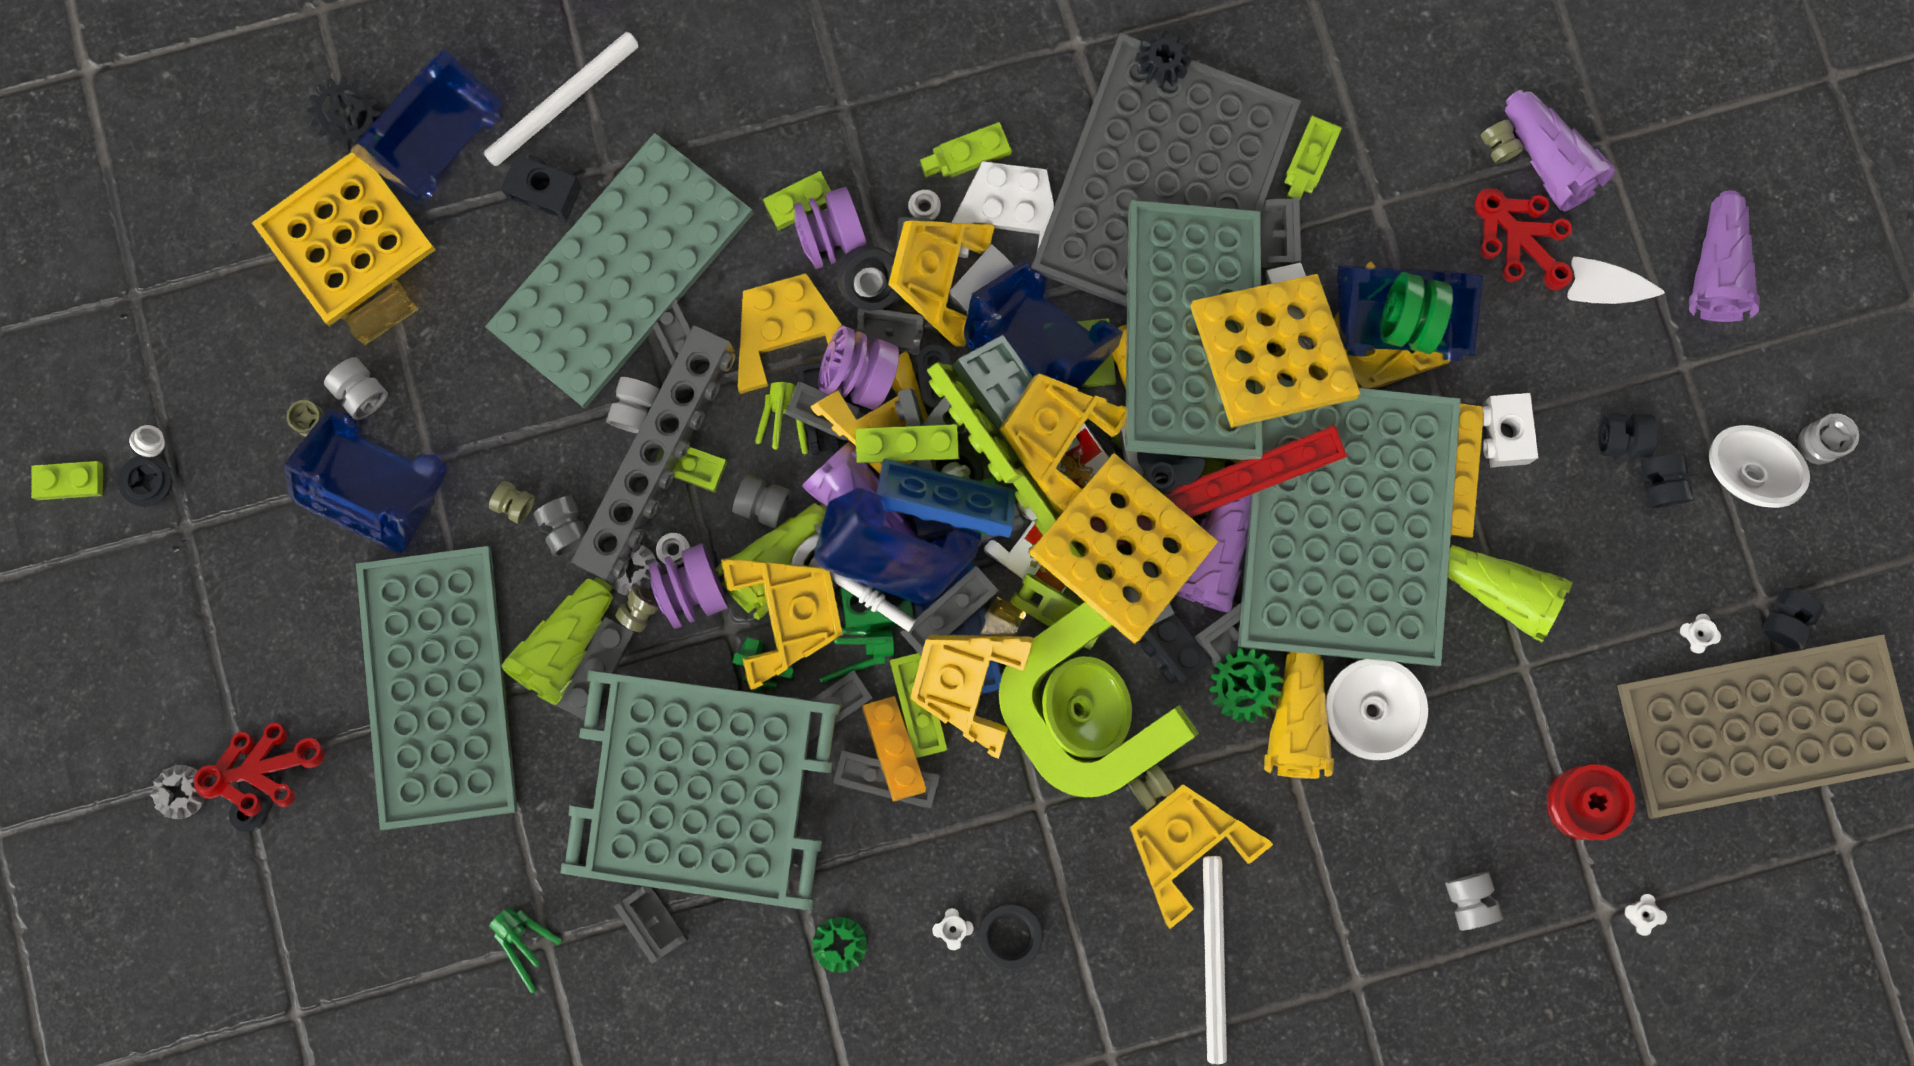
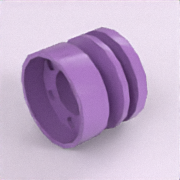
(829, 227)
(858, 367)
(687, 586)

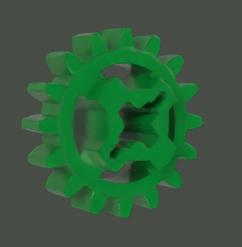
(1233, 693)

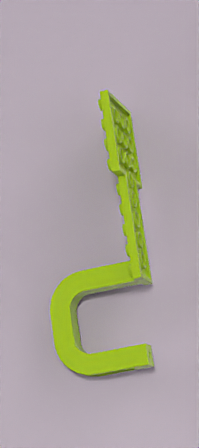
(1020, 688)

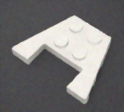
(1008, 199)

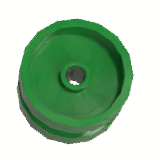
(1416, 313)

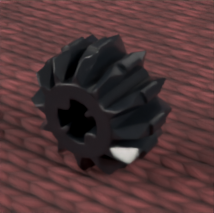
(1152, 64)

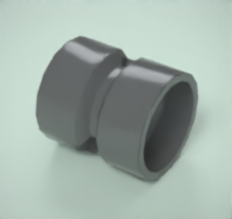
(766, 502)
(561, 523)

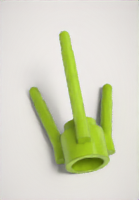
(778, 401)

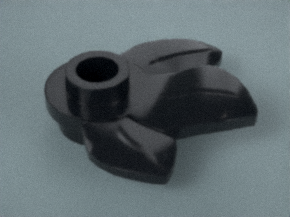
(1176, 468)

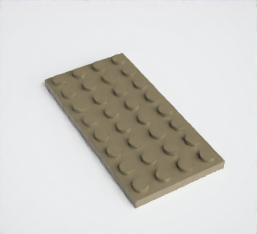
(1767, 726)

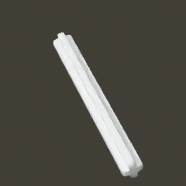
(561, 99)
(1214, 960)

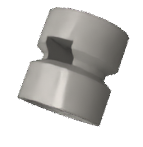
(352, 383)
(634, 402)
(1828, 439)
(1474, 901)

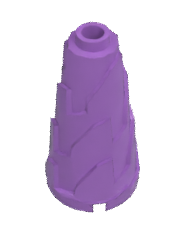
(1557, 152)
(1726, 270)
(843, 475)
(1219, 573)

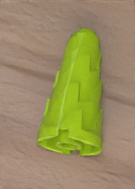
(774, 547)
(1510, 589)
(559, 643)

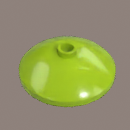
(1100, 702)

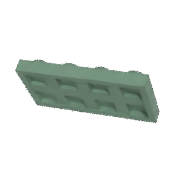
(996, 381)

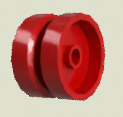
(1610, 797)

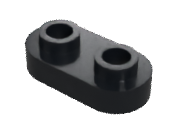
(930, 352)
(257, 821)

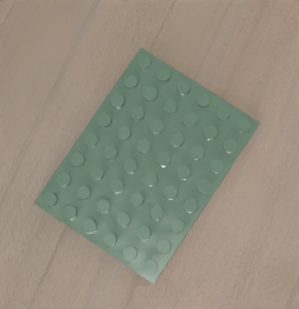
(1361, 546)

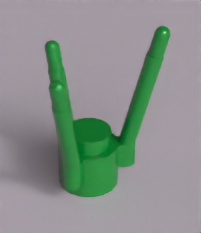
(877, 643)
(509, 929)

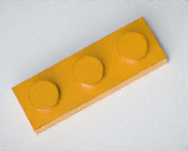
(894, 748)

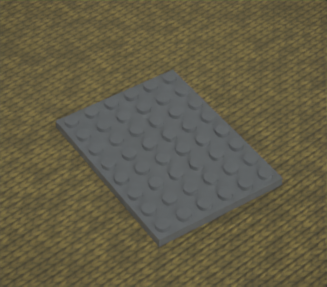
(1184, 144)

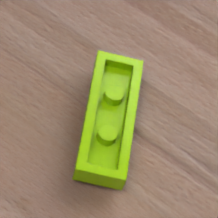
(907, 443)
(922, 726)

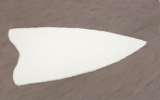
(1608, 283)

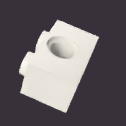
(1518, 414)

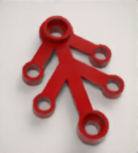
(1521, 235)
(255, 768)

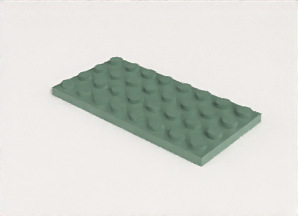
(619, 270)
(1170, 389)
(436, 688)

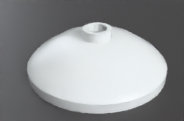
(1759, 466)
(1399, 705)

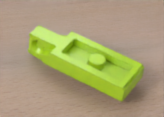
(967, 152)
(1311, 156)

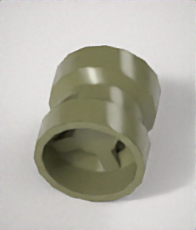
(1502, 141)
(302, 414)
(512, 502)
(638, 608)
(1151, 786)

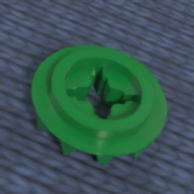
(847, 930)

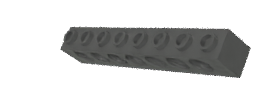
(606, 524)

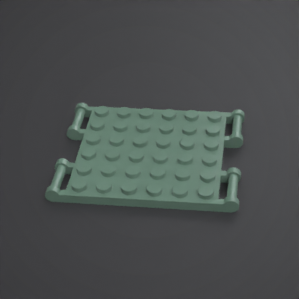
(699, 789)

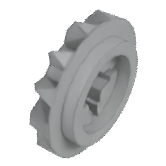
(641, 557)
(163, 798)

